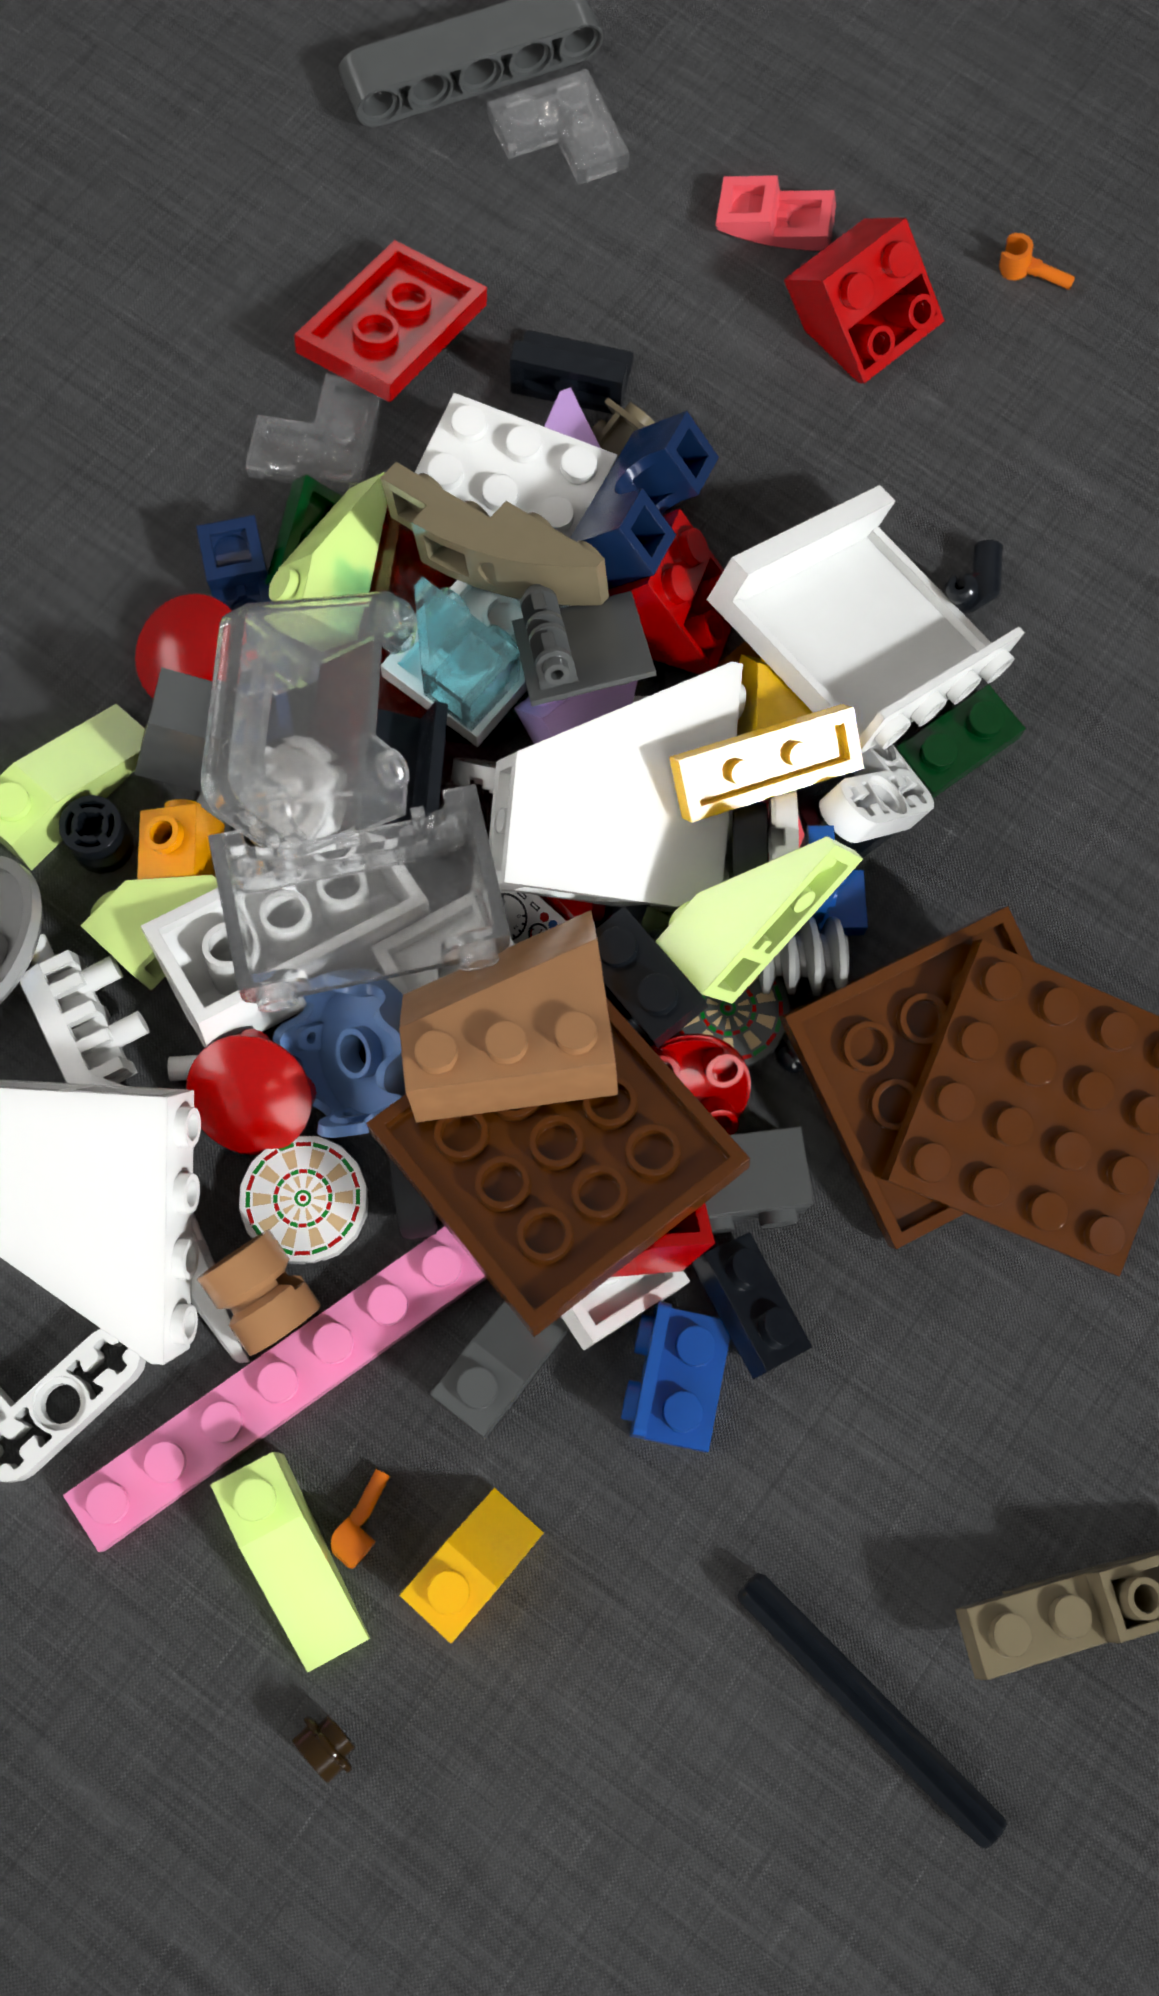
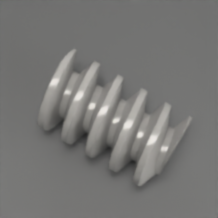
(810, 957)

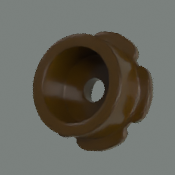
(324, 1747)

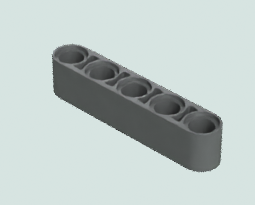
(467, 57)

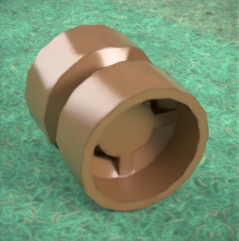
(259, 1292)

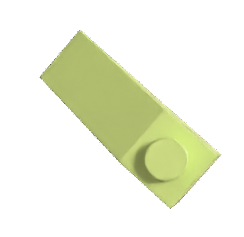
(339, 551)
(77, 764)
(743, 923)
(290, 1559)

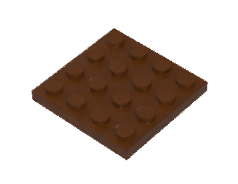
(868, 1052)
(1037, 1110)
(569, 1188)

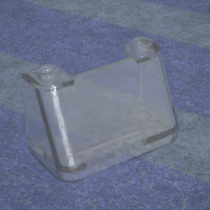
(298, 717)
(361, 903)

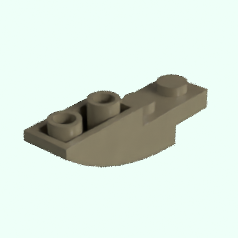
(496, 551)
(1062, 1615)

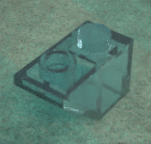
(461, 656)

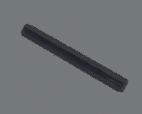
(872, 1711)

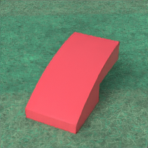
(763, 214)

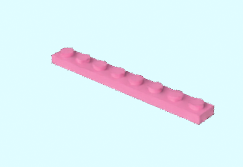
(272, 1389)

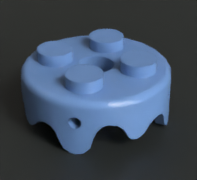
(328, 1045)

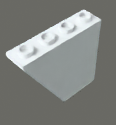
(600, 807)
(104, 1205)

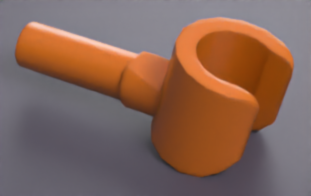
(1019, 262)
(349, 1540)

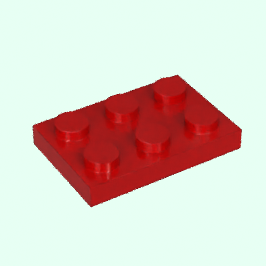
(391, 320)

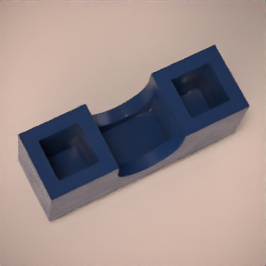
(650, 475)

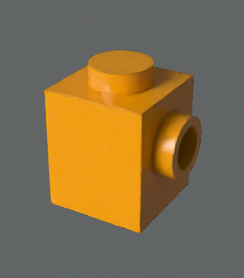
(176, 840)

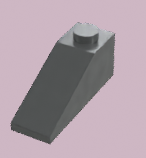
(495, 1369)

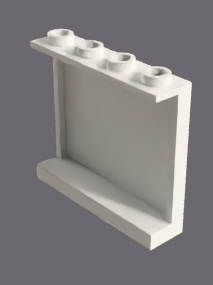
(856, 622)

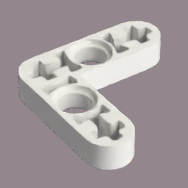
(878, 799)
(90, 1357)

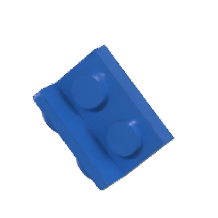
(678, 1379)

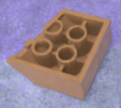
(512, 1031)

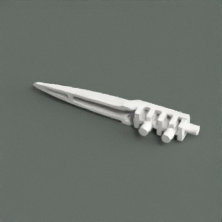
(92, 1053)

